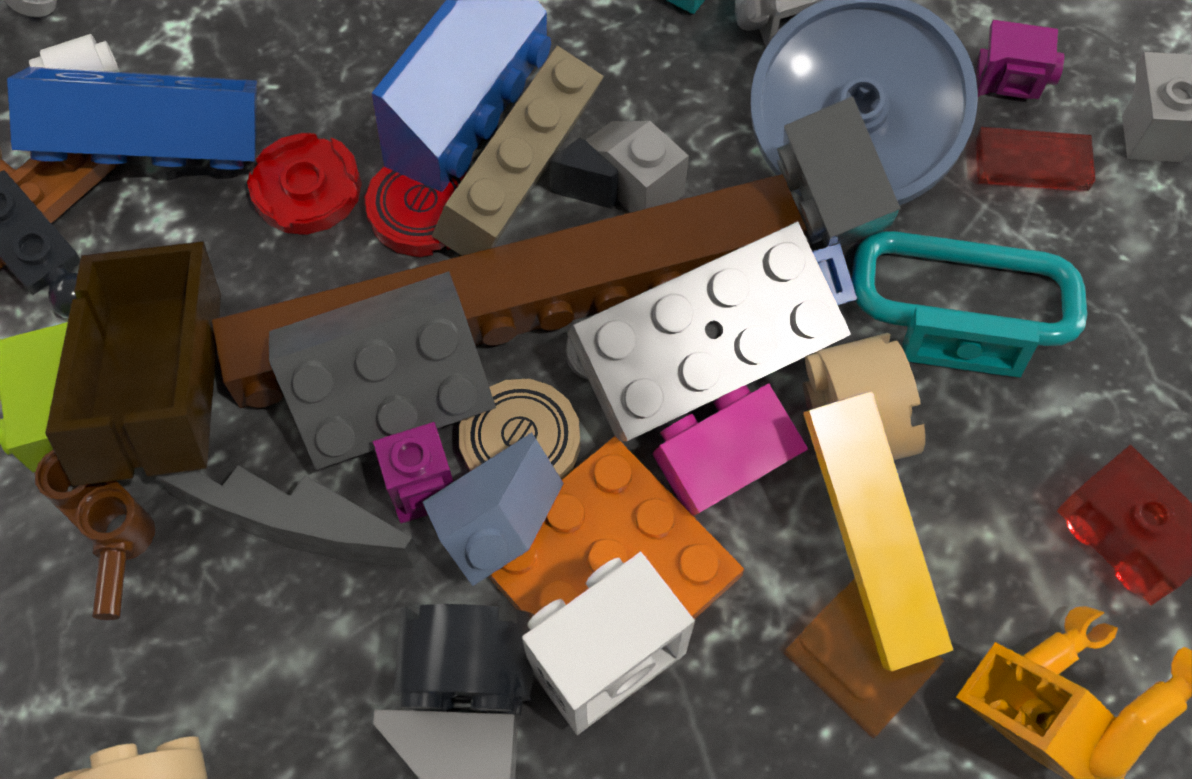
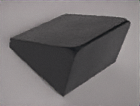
(584, 175)

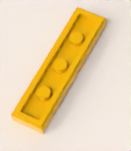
(878, 531)

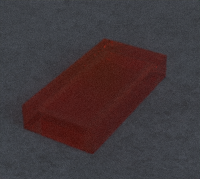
(1035, 159)

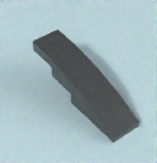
(307, 520)

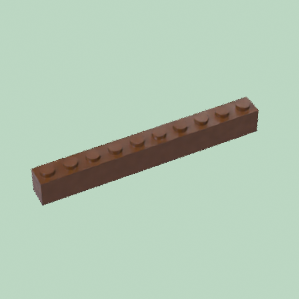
(537, 279)

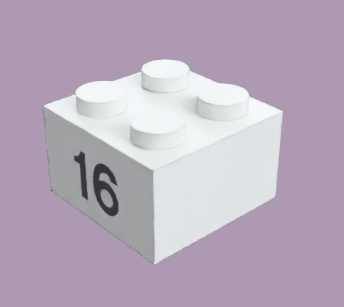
(607, 640)

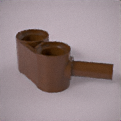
(91, 511)

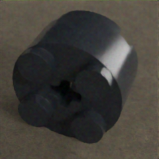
(462, 656)

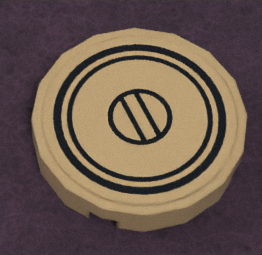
(521, 409)

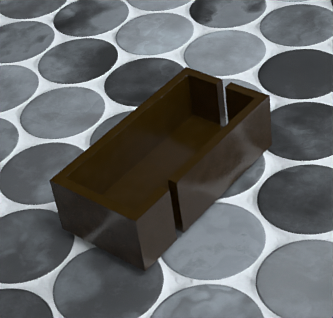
(137, 365)

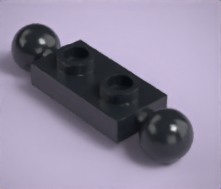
(35, 248)

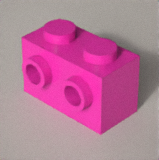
(728, 448)

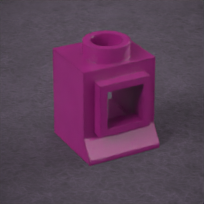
(1019, 60)
(413, 469)

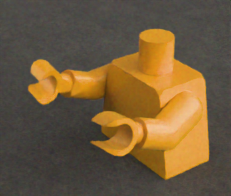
(1062, 721)

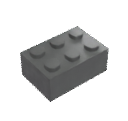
(379, 369)

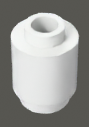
(79, 54)

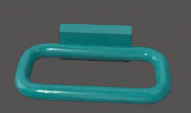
(964, 337)

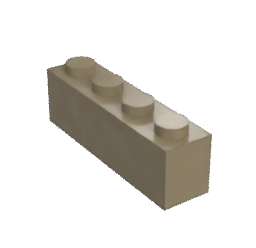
(517, 155)

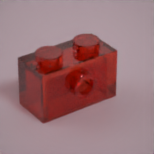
(1135, 524)

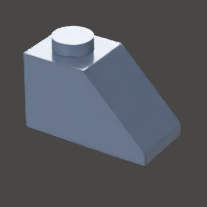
(495, 508)

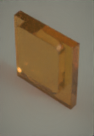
(845, 663)

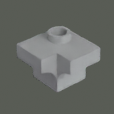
(1160, 110)

